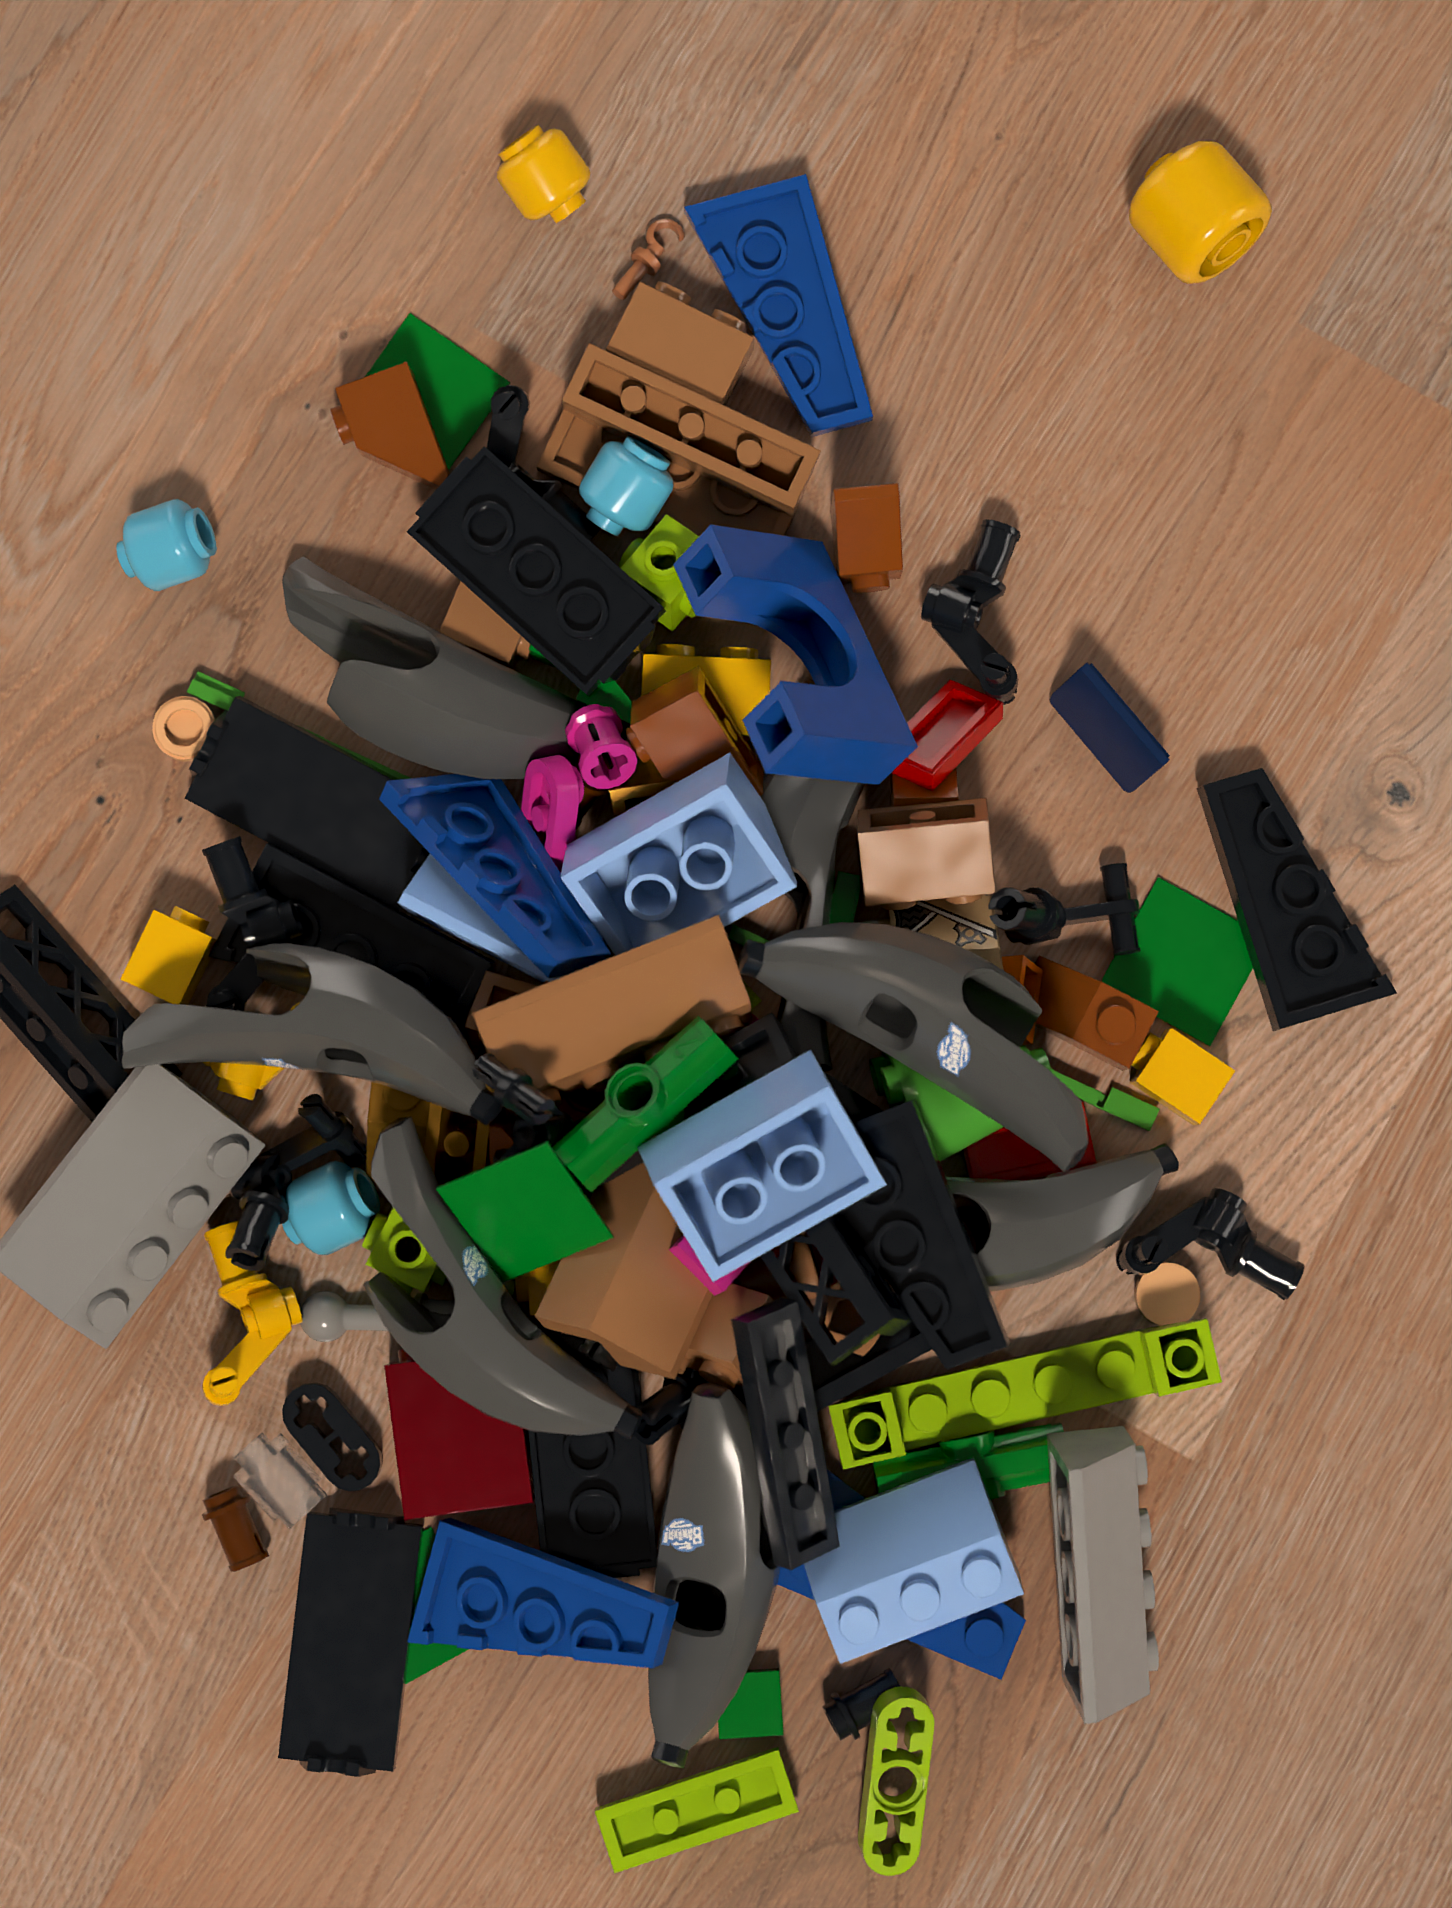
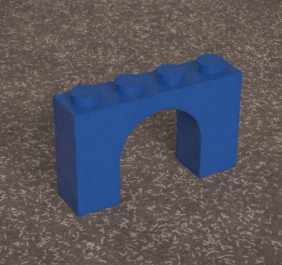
(848, 720)

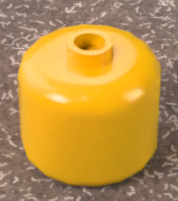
(1199, 211)

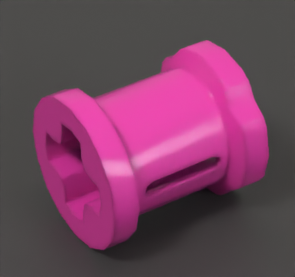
(591, 763)

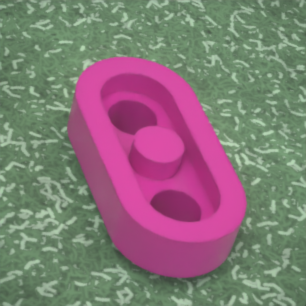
(552, 803)

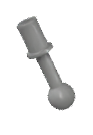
(329, 1316)

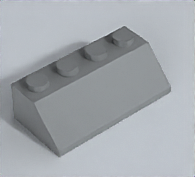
(126, 1202)
(1101, 1569)

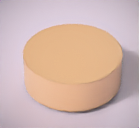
(182, 727)
(1167, 1294)

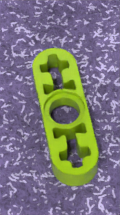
(909, 1826)

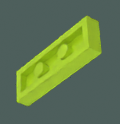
(696, 1809)

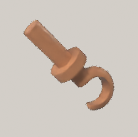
(646, 259)

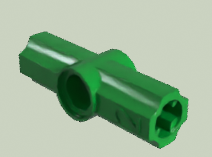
(619, 1126)
(1003, 1460)

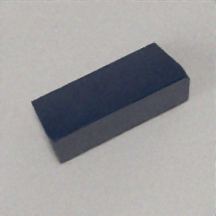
(1109, 728)

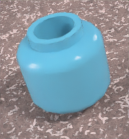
(626, 486)
(166, 545)
(330, 1207)

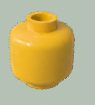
(543, 174)

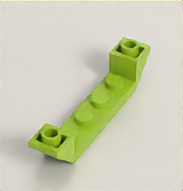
(1024, 1390)

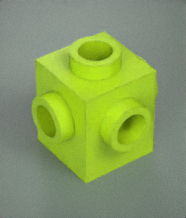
(652, 568)
(382, 1242)

